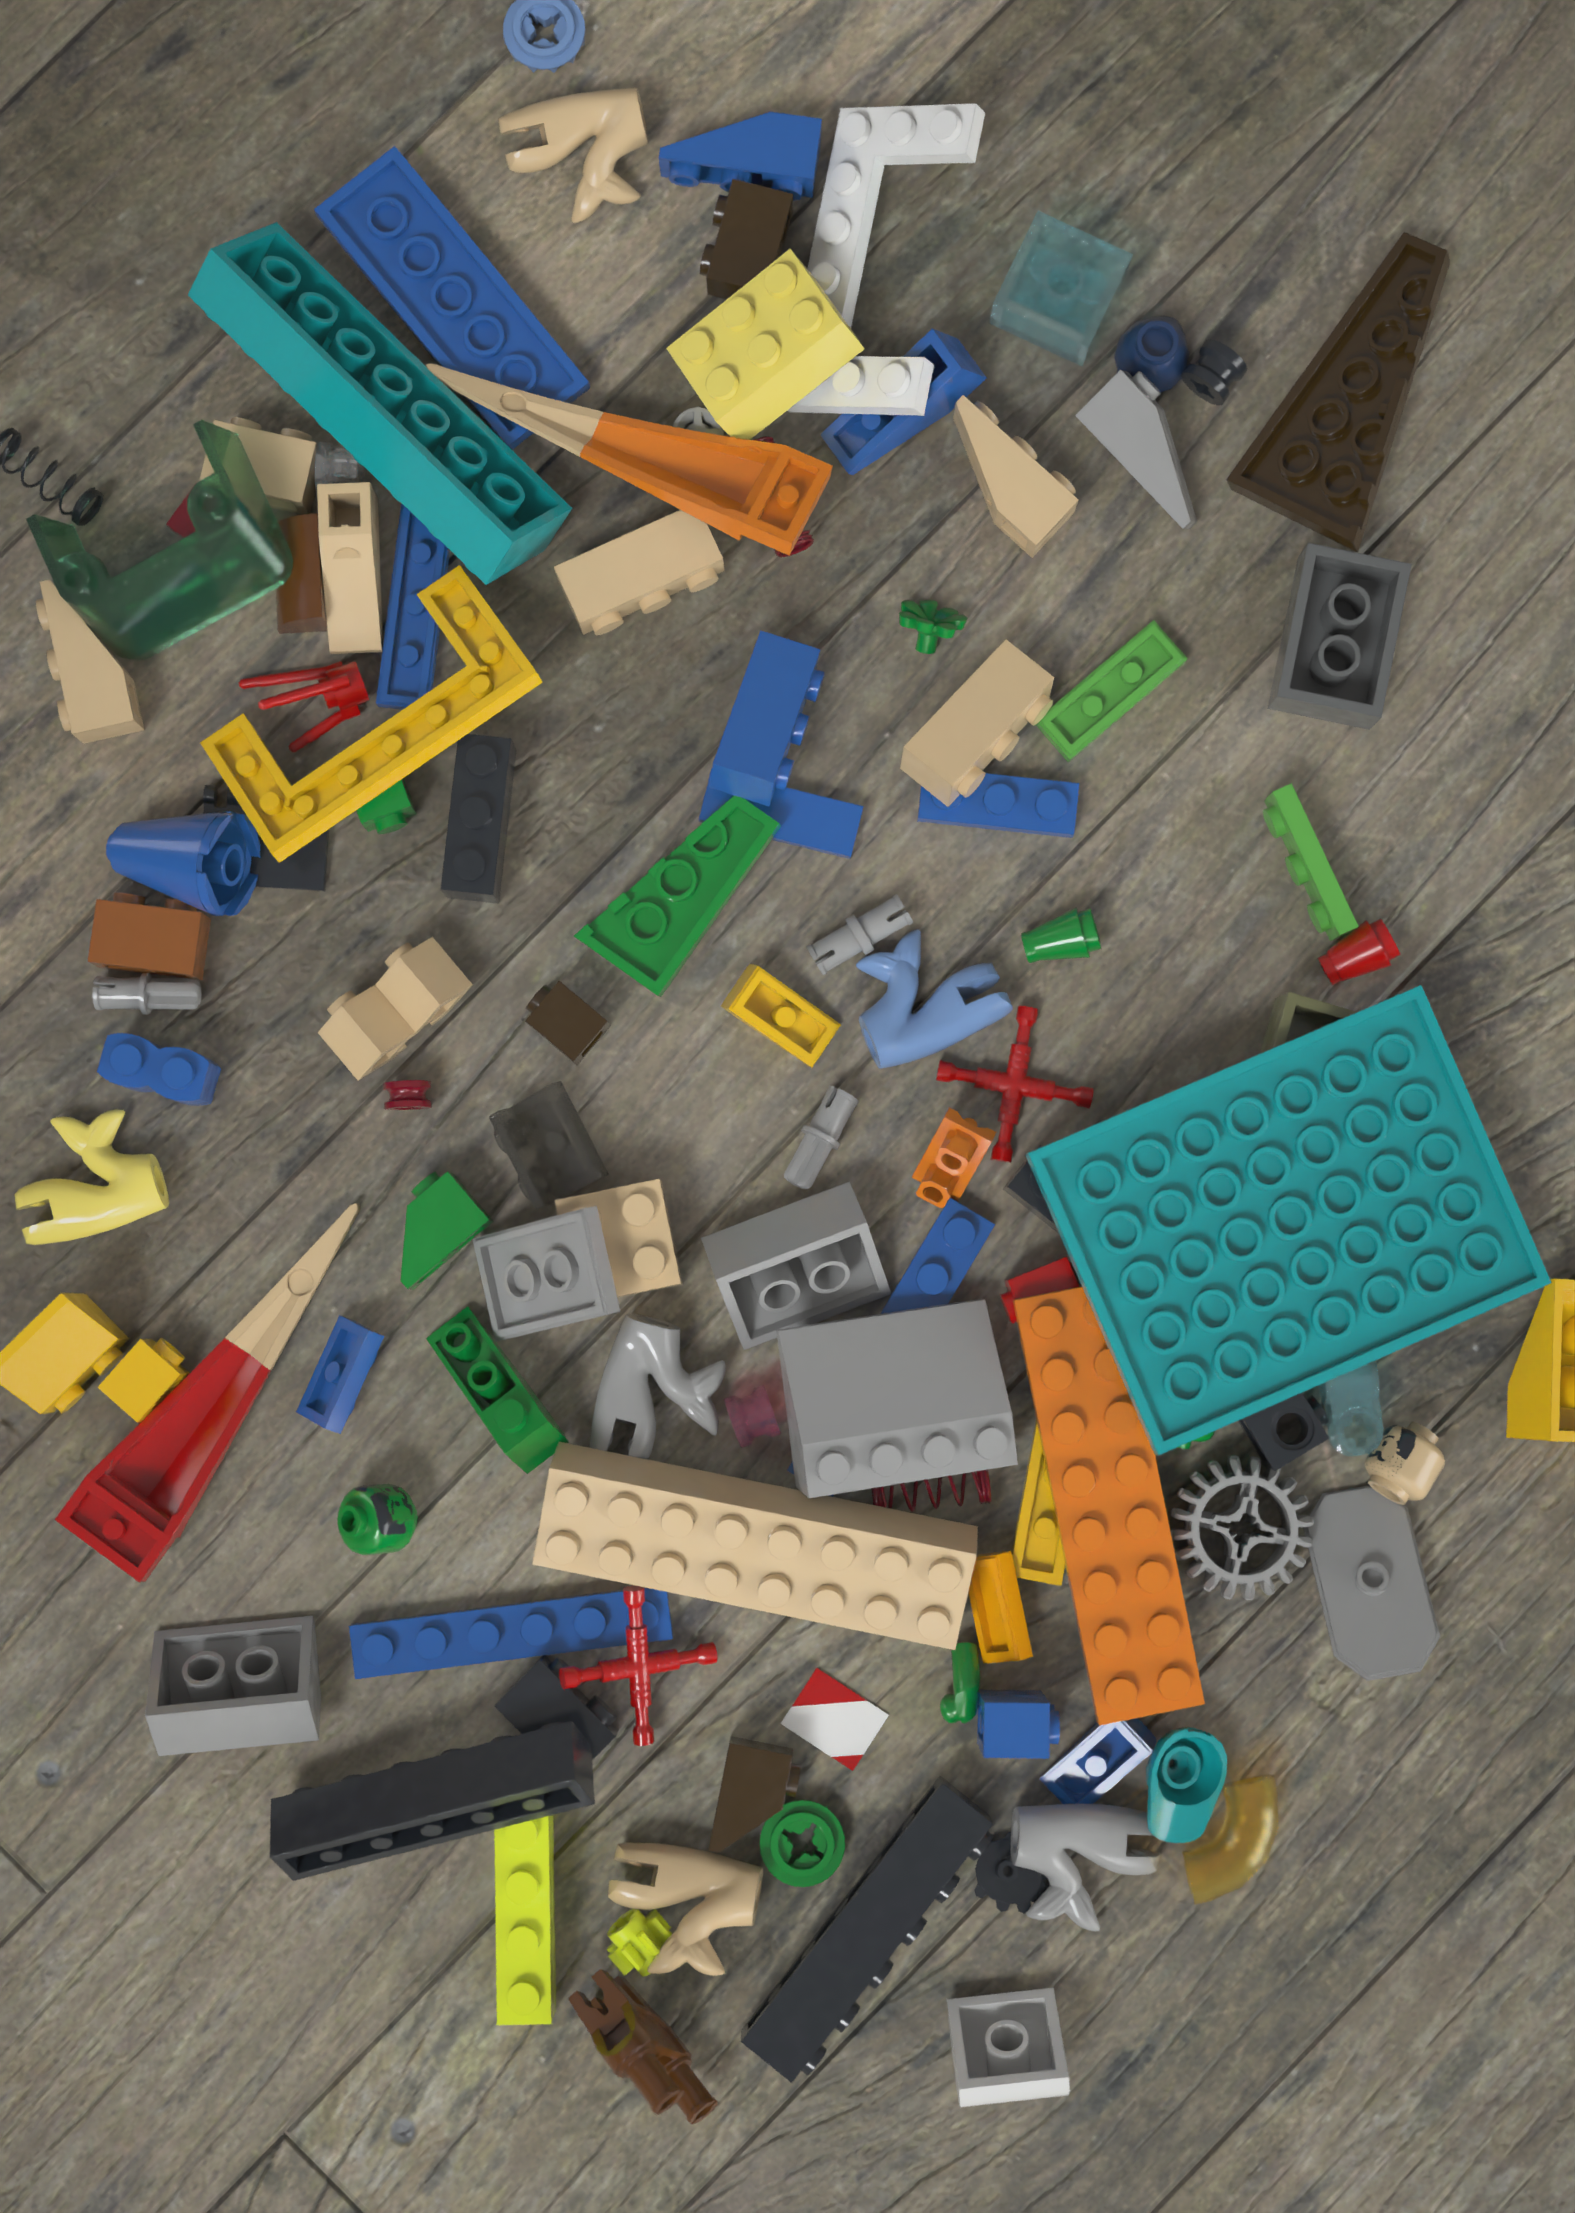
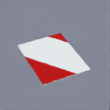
(834, 1719)

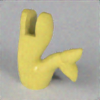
(88, 1209)

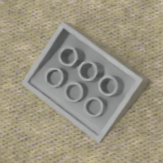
(895, 1398)

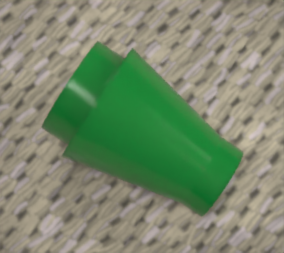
(1063, 937)

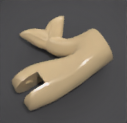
(566, 124)
(684, 1874)

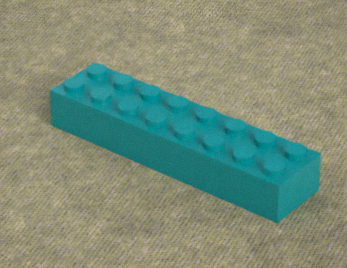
(379, 401)

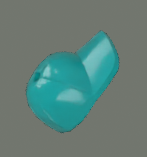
(1187, 1792)

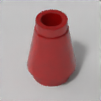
(1360, 952)

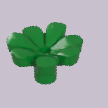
(930, 623)

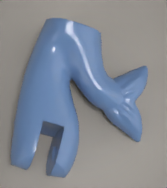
(902, 1037)

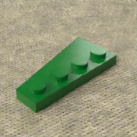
(673, 906)

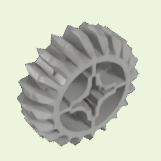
(1237, 1552)

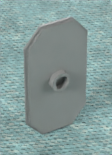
(1371, 1583)

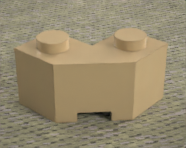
(378, 1022)

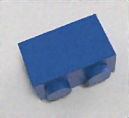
(1016, 1724)

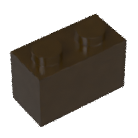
(749, 238)

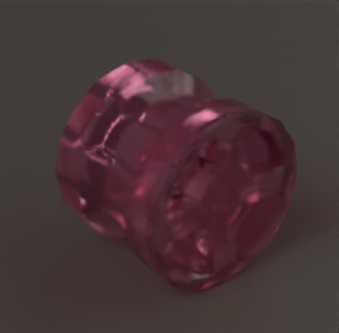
(752, 1416)

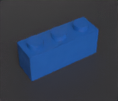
(767, 719)

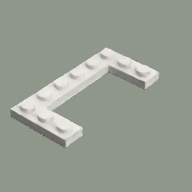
(861, 147)

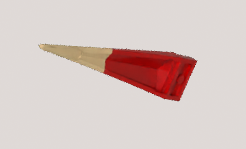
(158, 1473)

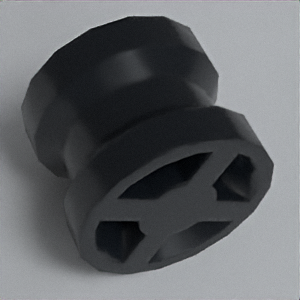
(1214, 372)

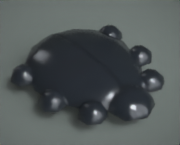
(1004, 1881)

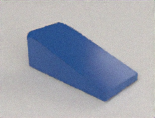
(1099, 1761)

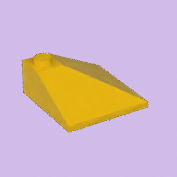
(1544, 1374)

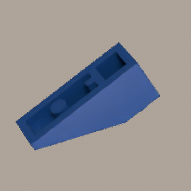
(867, 437)

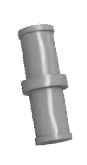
(859, 934)

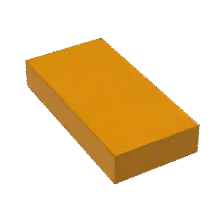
(998, 1609)

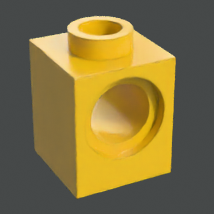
(145, 1377)

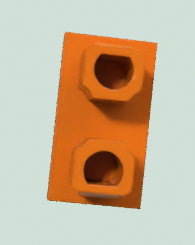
(951, 1158)

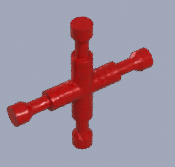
(1014, 1084)
(638, 1665)

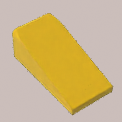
(780, 1014)

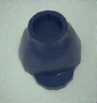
(1155, 349)

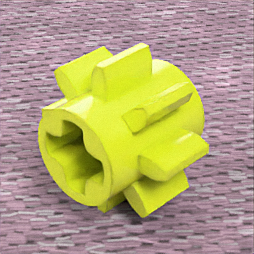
(637, 1940)

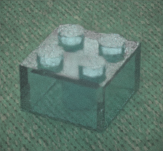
(1060, 288)

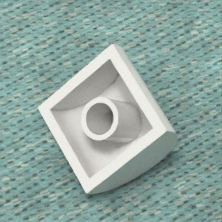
(1007, 2047)

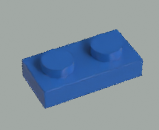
(340, 1374)

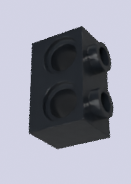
(1263, 1436)

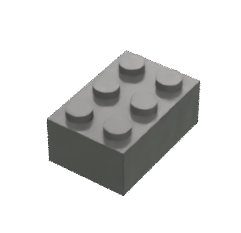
(1339, 636)

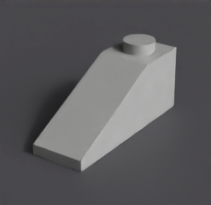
(1139, 437)

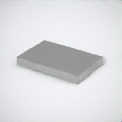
(546, 1274)

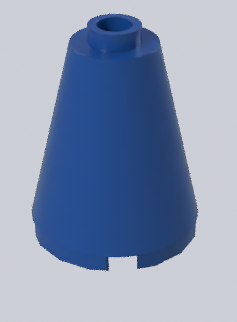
(190, 858)

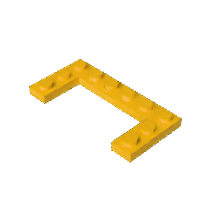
(298, 813)

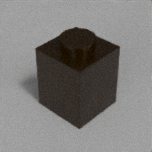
(566, 1021)

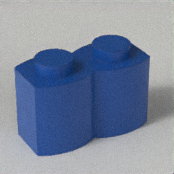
(151, 1068)

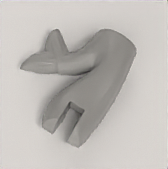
(624, 1395)
(1091, 1830)

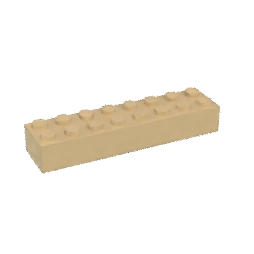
(756, 1545)

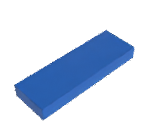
(804, 819)

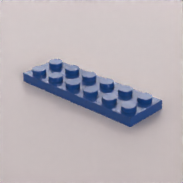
(446, 287)

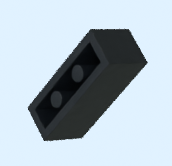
(478, 818)

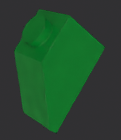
(438, 1226)

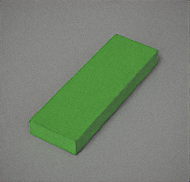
(1111, 691)

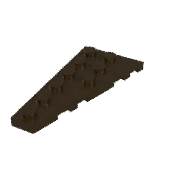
(1337, 424)

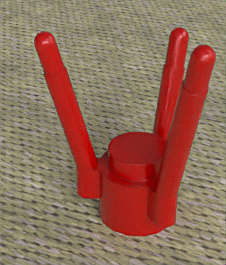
(338, 684)

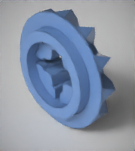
(543, 55)

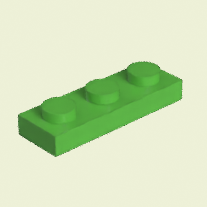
(1308, 863)

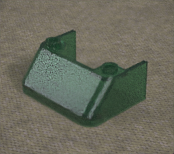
(190, 584)

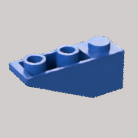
(762, 150)

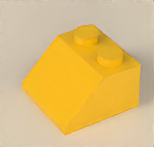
(60, 1353)

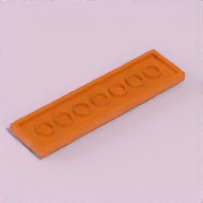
(1107, 1515)

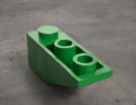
(497, 1391)

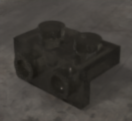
(548, 1146)

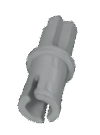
(146, 993)
(820, 1137)

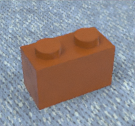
(149, 938)

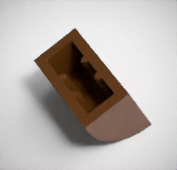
(301, 598)

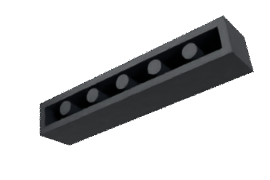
(432, 1800)
(867, 1929)

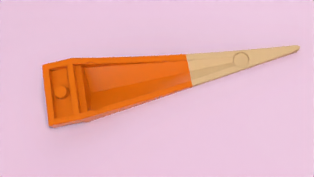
(719, 479)

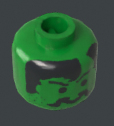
(377, 1519)

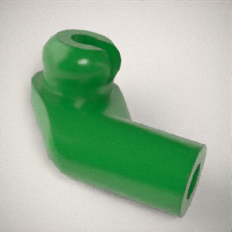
(966, 1681)

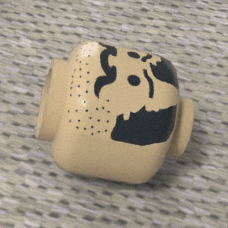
(1405, 1463)

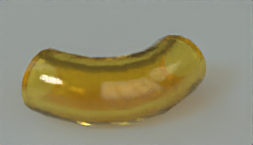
(1242, 1843)

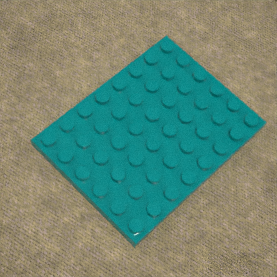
(1288, 1220)

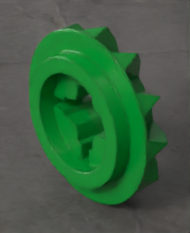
(808, 1867)

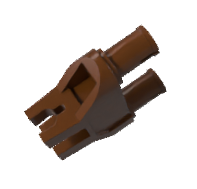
(642, 2047)

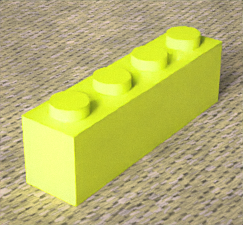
(525, 1923)

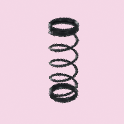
(83, 501)

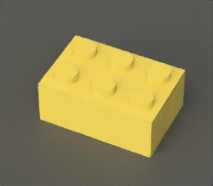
(765, 348)

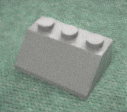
(796, 1265)
(234, 1686)

